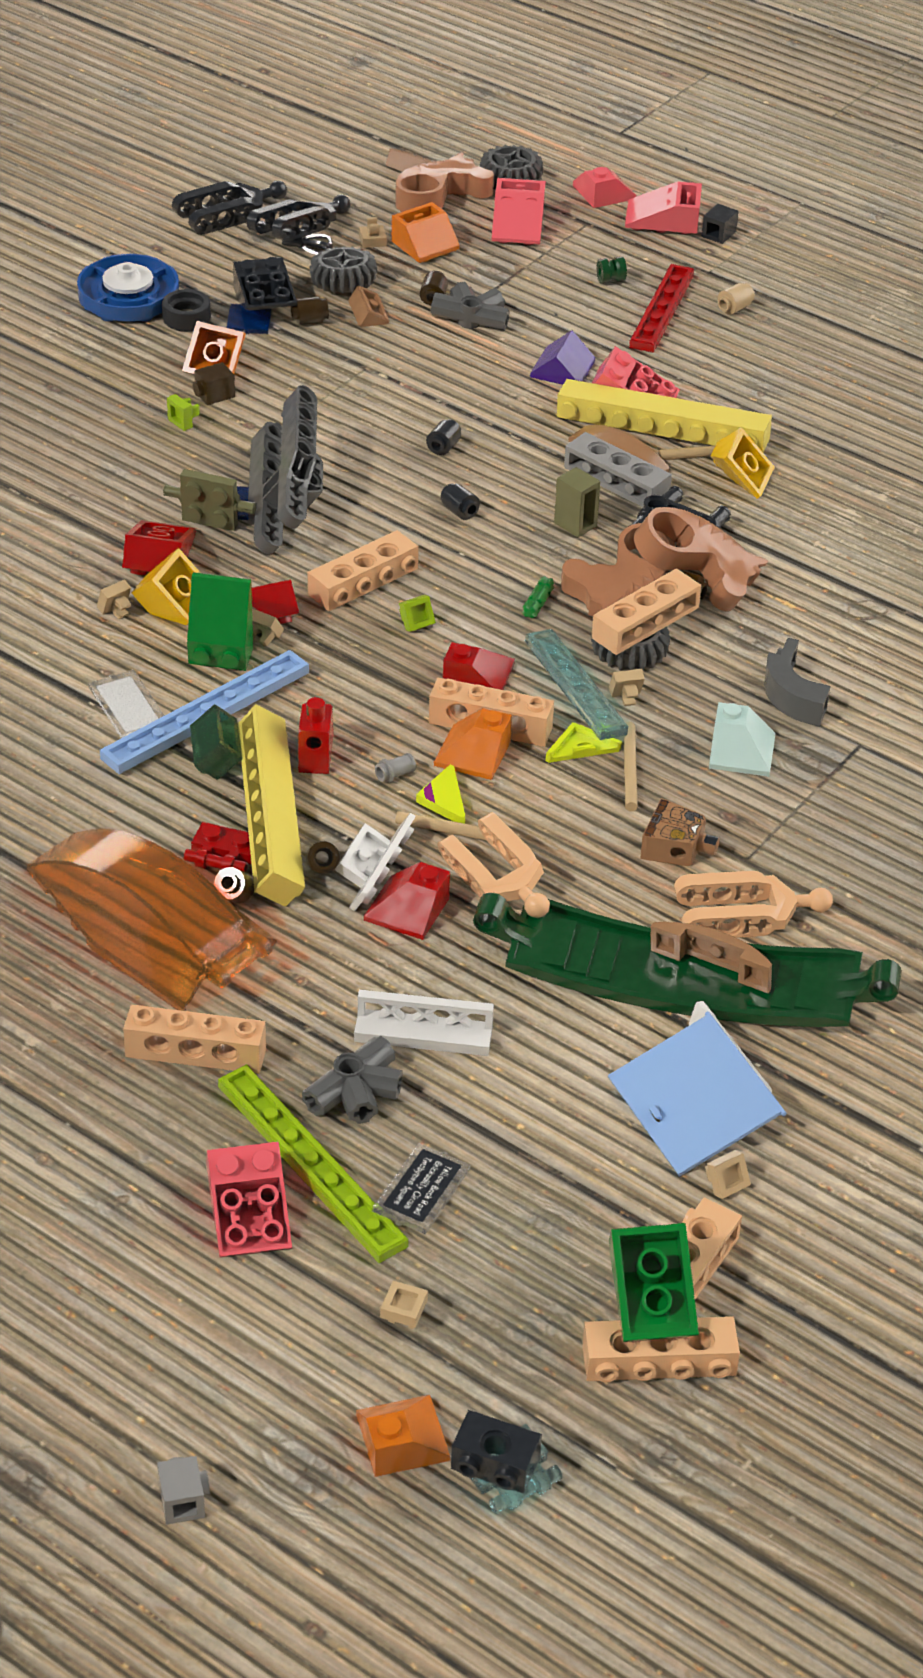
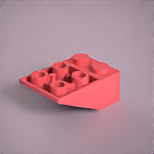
(666, 209)
(518, 211)
(627, 373)
(248, 1199)

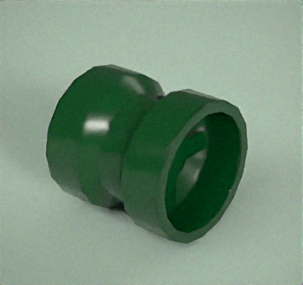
(611, 269)

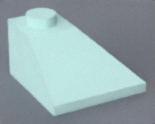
(741, 741)

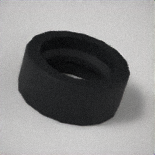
(182, 300)

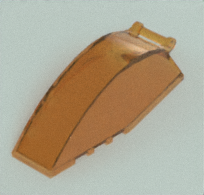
(149, 913)

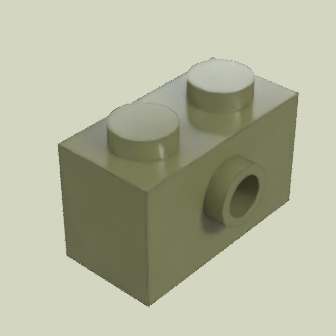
(577, 501)

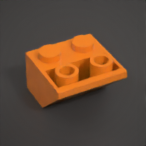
(424, 232)

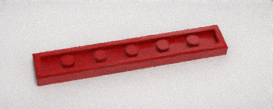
(661, 308)

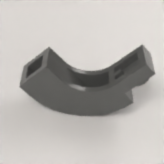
(791, 693)

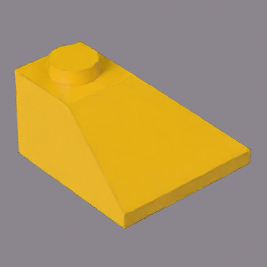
(743, 462)
(168, 588)

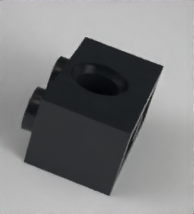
(516, 1450)

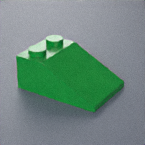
(220, 621)
(653, 1282)

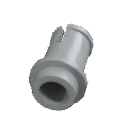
(388, 769)

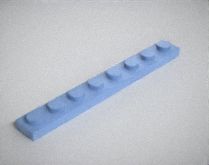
(176, 725)

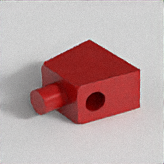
(315, 722)

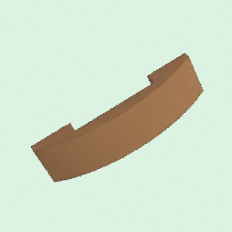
(625, 442)
(713, 946)

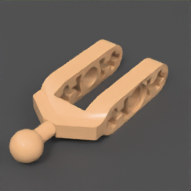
(516, 852)
(774, 916)

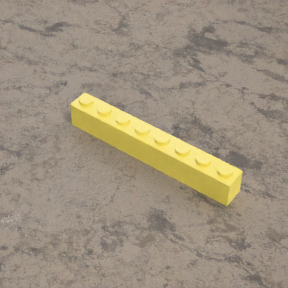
(658, 414)
(270, 806)

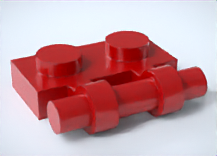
(219, 848)

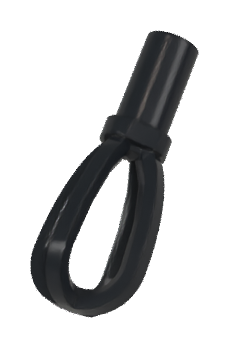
(303, 242)

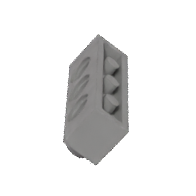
(616, 469)

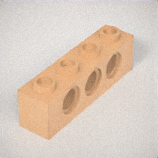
(362, 570)
(646, 611)
(456, 700)
(194, 1038)
(710, 1235)
(708, 1355)

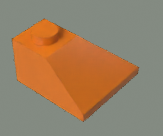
(212, 346)
(477, 743)
(402, 1435)

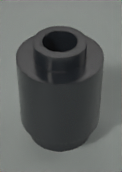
(443, 437)
(460, 501)

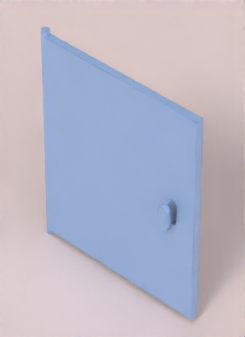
(698, 1093)

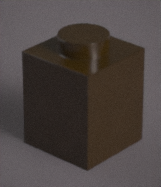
(214, 383)

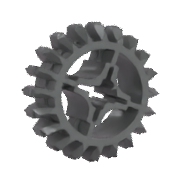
(513, 163)
(343, 269)
(638, 656)

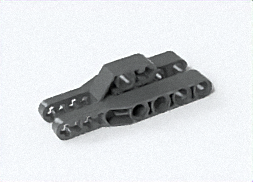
(285, 470)

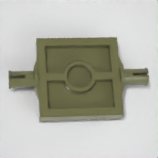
(209, 499)

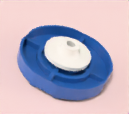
(126, 287)

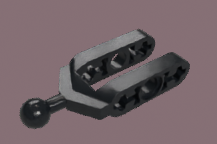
(237, 199)
(301, 211)

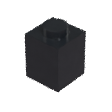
(720, 223)

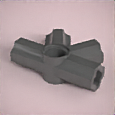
(472, 310)
(356, 1081)

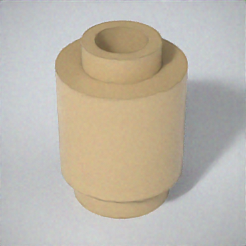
(735, 298)

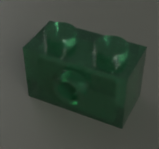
(215, 742)

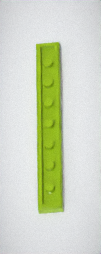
(313, 1163)

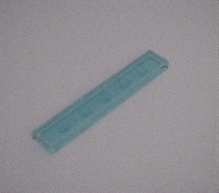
(576, 684)

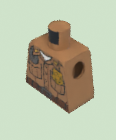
(676, 835)

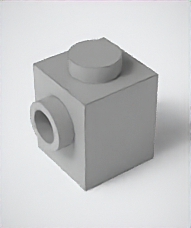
(182, 1489)

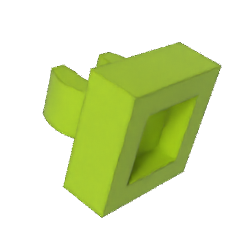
(181, 411)
(417, 613)

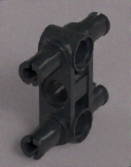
(671, 499)

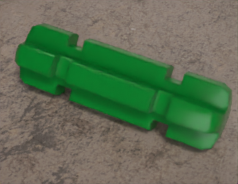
(538, 597)

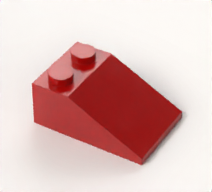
(152, 543)

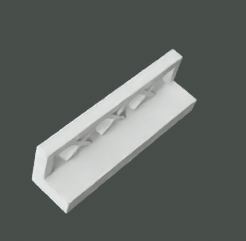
(424, 1027)

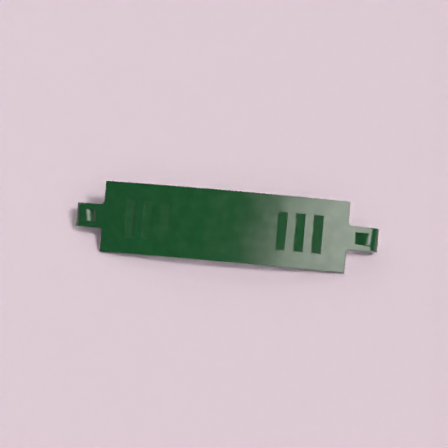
(617, 964)

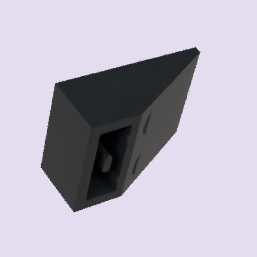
(263, 284)

